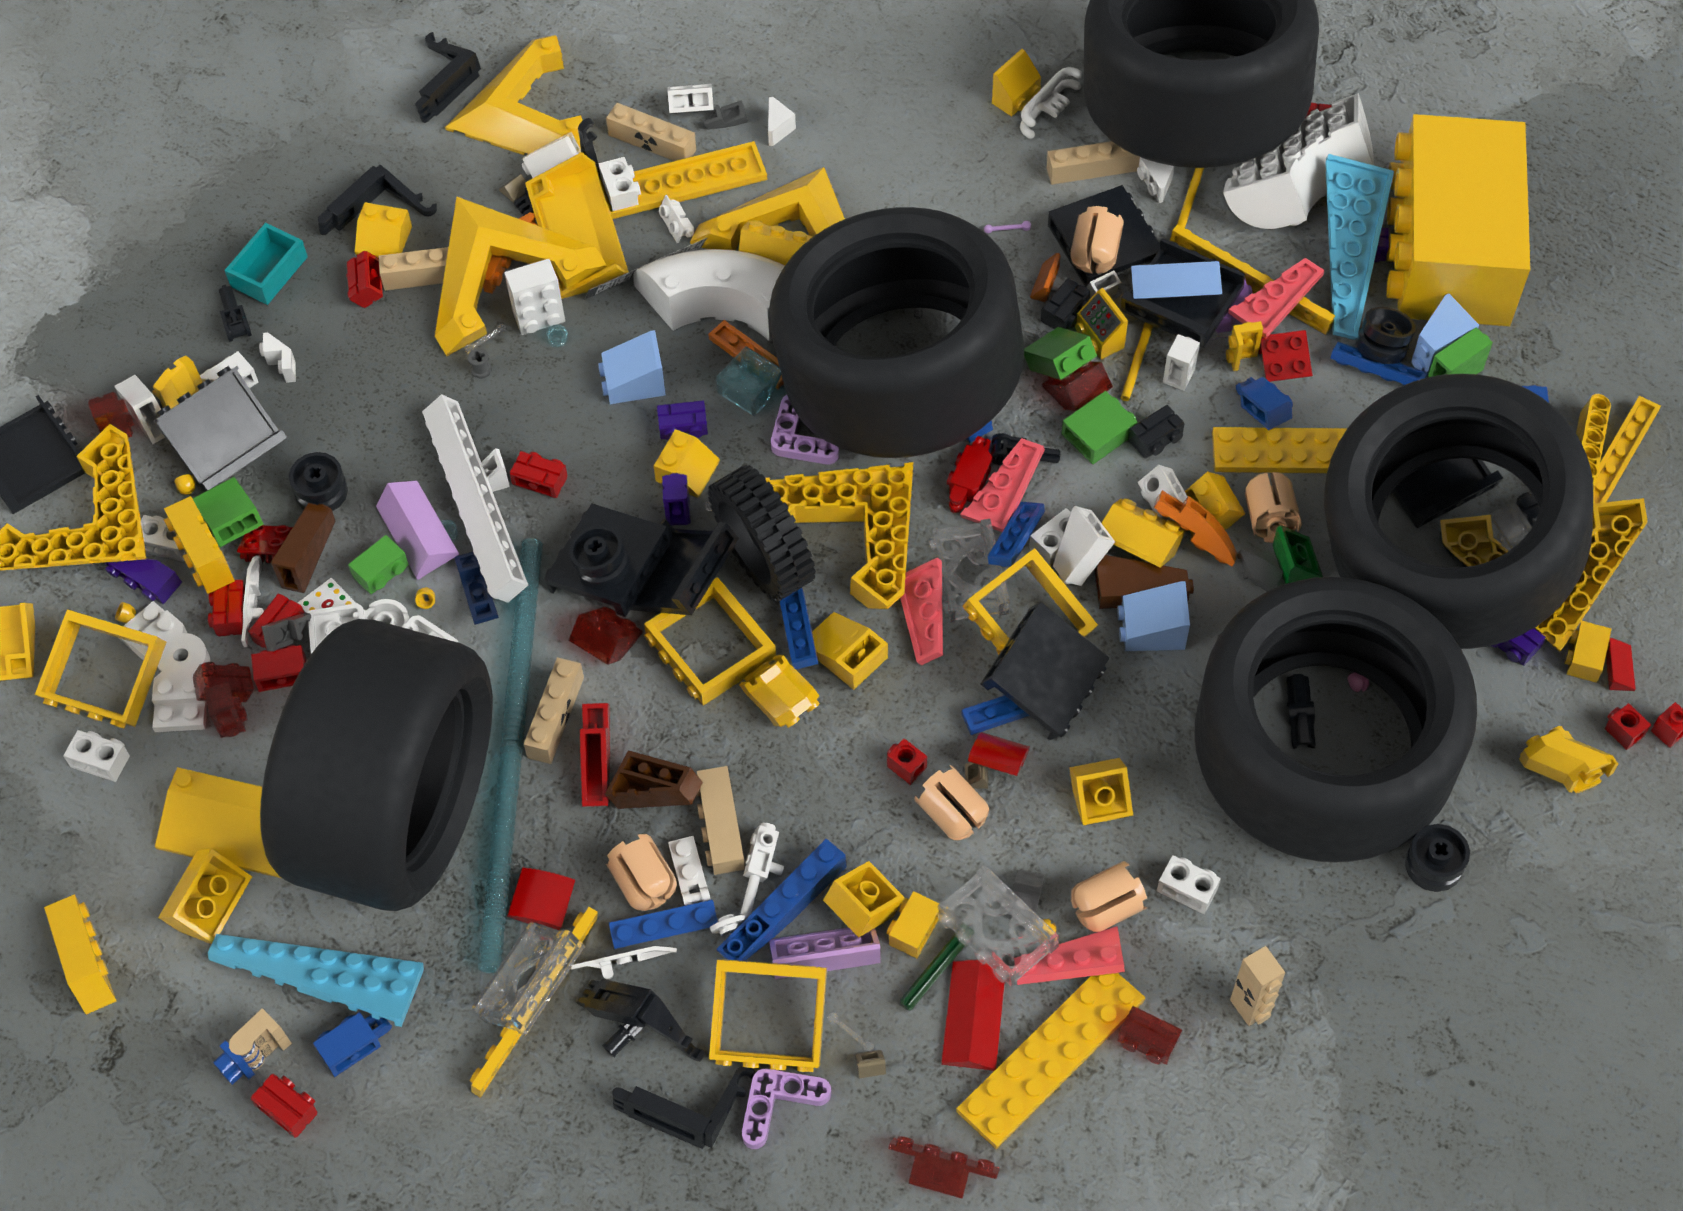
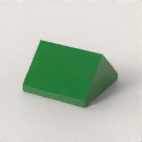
(1295, 555)

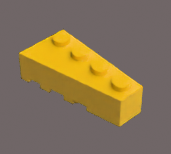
(199, 544)
(80, 953)

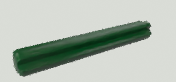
(931, 973)

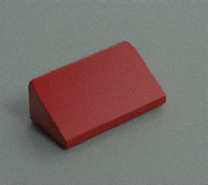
(1620, 666)

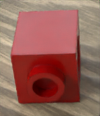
(1669, 725)
(1627, 735)
(909, 770)

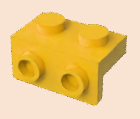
(1244, 343)

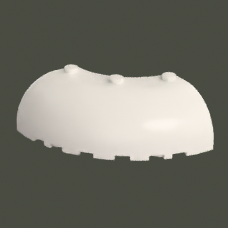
(1292, 177)
(710, 284)

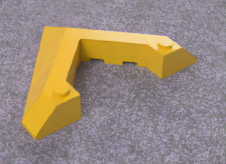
(503, 121)
(805, 199)
(485, 232)
(872, 496)
(116, 522)
(1614, 532)

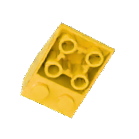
(848, 649)

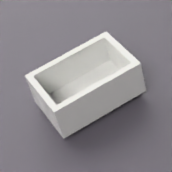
(535, 296)

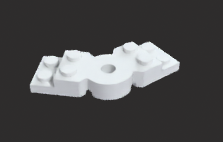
(325, 620)
(174, 687)

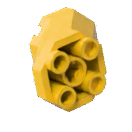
(177, 382)
(780, 691)
(1567, 760)

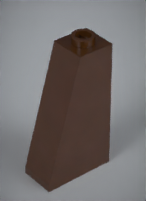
(303, 547)
(1125, 576)

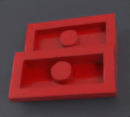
(998, 753)
(541, 898)

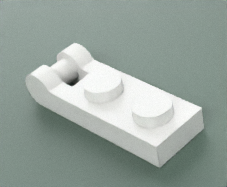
(688, 870)

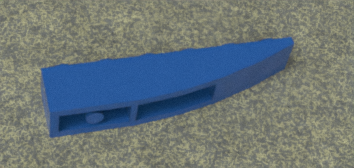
(785, 902)

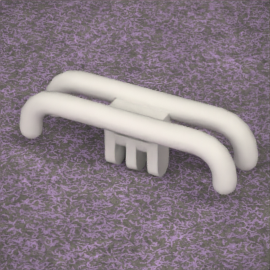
(1049, 99)

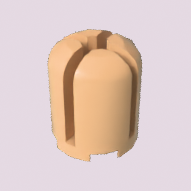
(1096, 240)
(1271, 505)
(962, 795)
(642, 873)
(1108, 898)

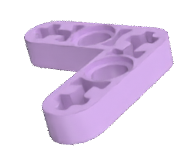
(789, 436)
(777, 1091)

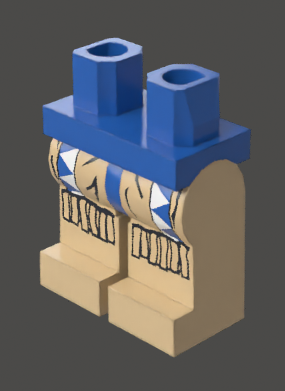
(250, 1047)

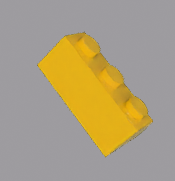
(771, 241)
(1143, 532)
(205, 896)

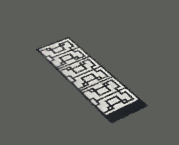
(629, 275)

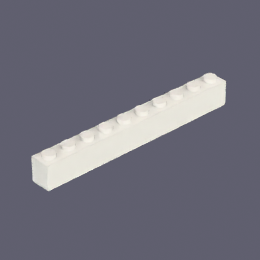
(474, 499)

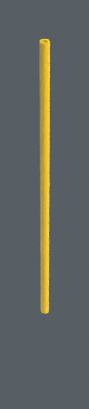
(1147, 328)

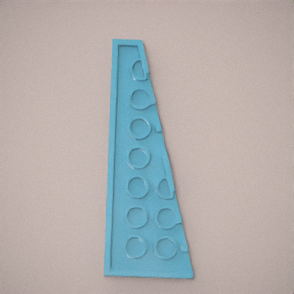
(1355, 218)
(358, 980)

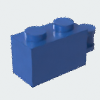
(1265, 402)
(350, 1041)

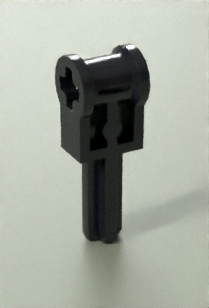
(233, 316)
(1010, 442)

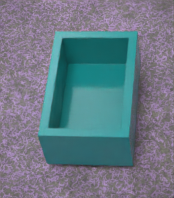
(266, 263)

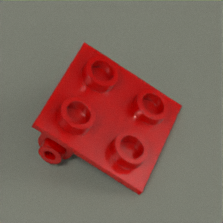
(1286, 356)
(263, 542)

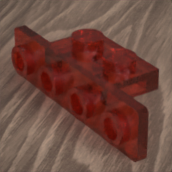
(941, 1170)

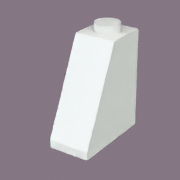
(550, 155)
(141, 405)
(1081, 547)

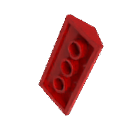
(973, 1016)

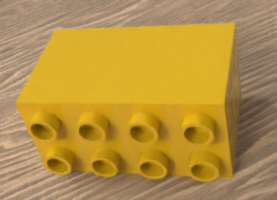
(1459, 217)

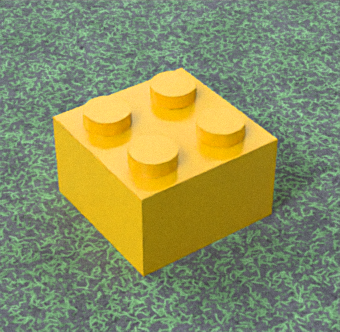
(863, 899)

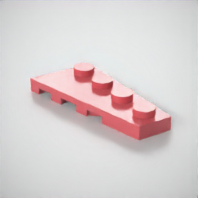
(1278, 297)
(1006, 486)
(924, 610)
(1077, 958)

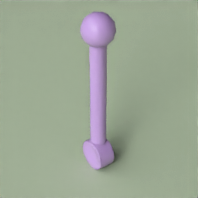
(1026, 225)

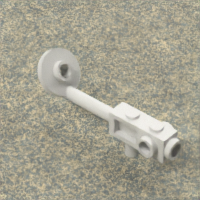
(757, 868)

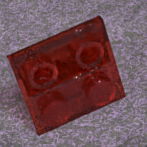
(1079, 386)
(604, 634)

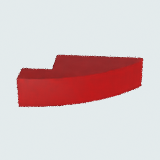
(595, 754)

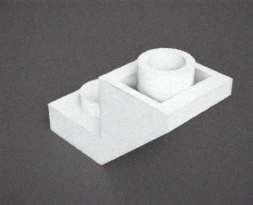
(278, 354)

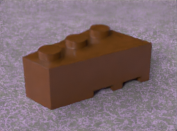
(652, 783)

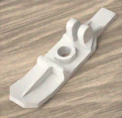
(250, 610)
(642, 954)

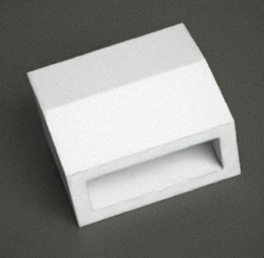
(1108, 282)

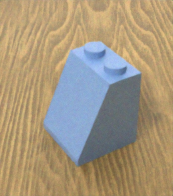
(1443, 328)
(633, 370)
(1155, 619)

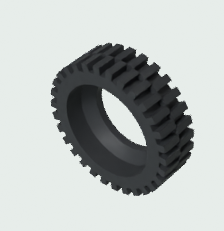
(768, 539)

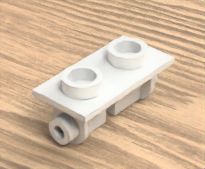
(675, 219)

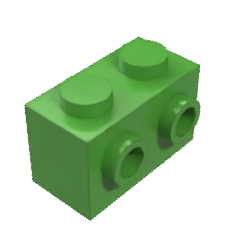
(378, 564)

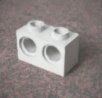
(690, 98)
(619, 183)
(1181, 362)
(1167, 482)
(1050, 534)
(162, 541)
(94, 759)
(1185, 889)

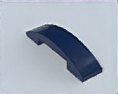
(475, 589)

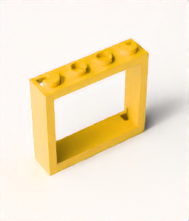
(1049, 581)
(60, 654)
(705, 693)
(752, 1059)

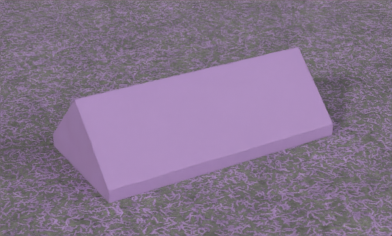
(415, 527)
(828, 949)

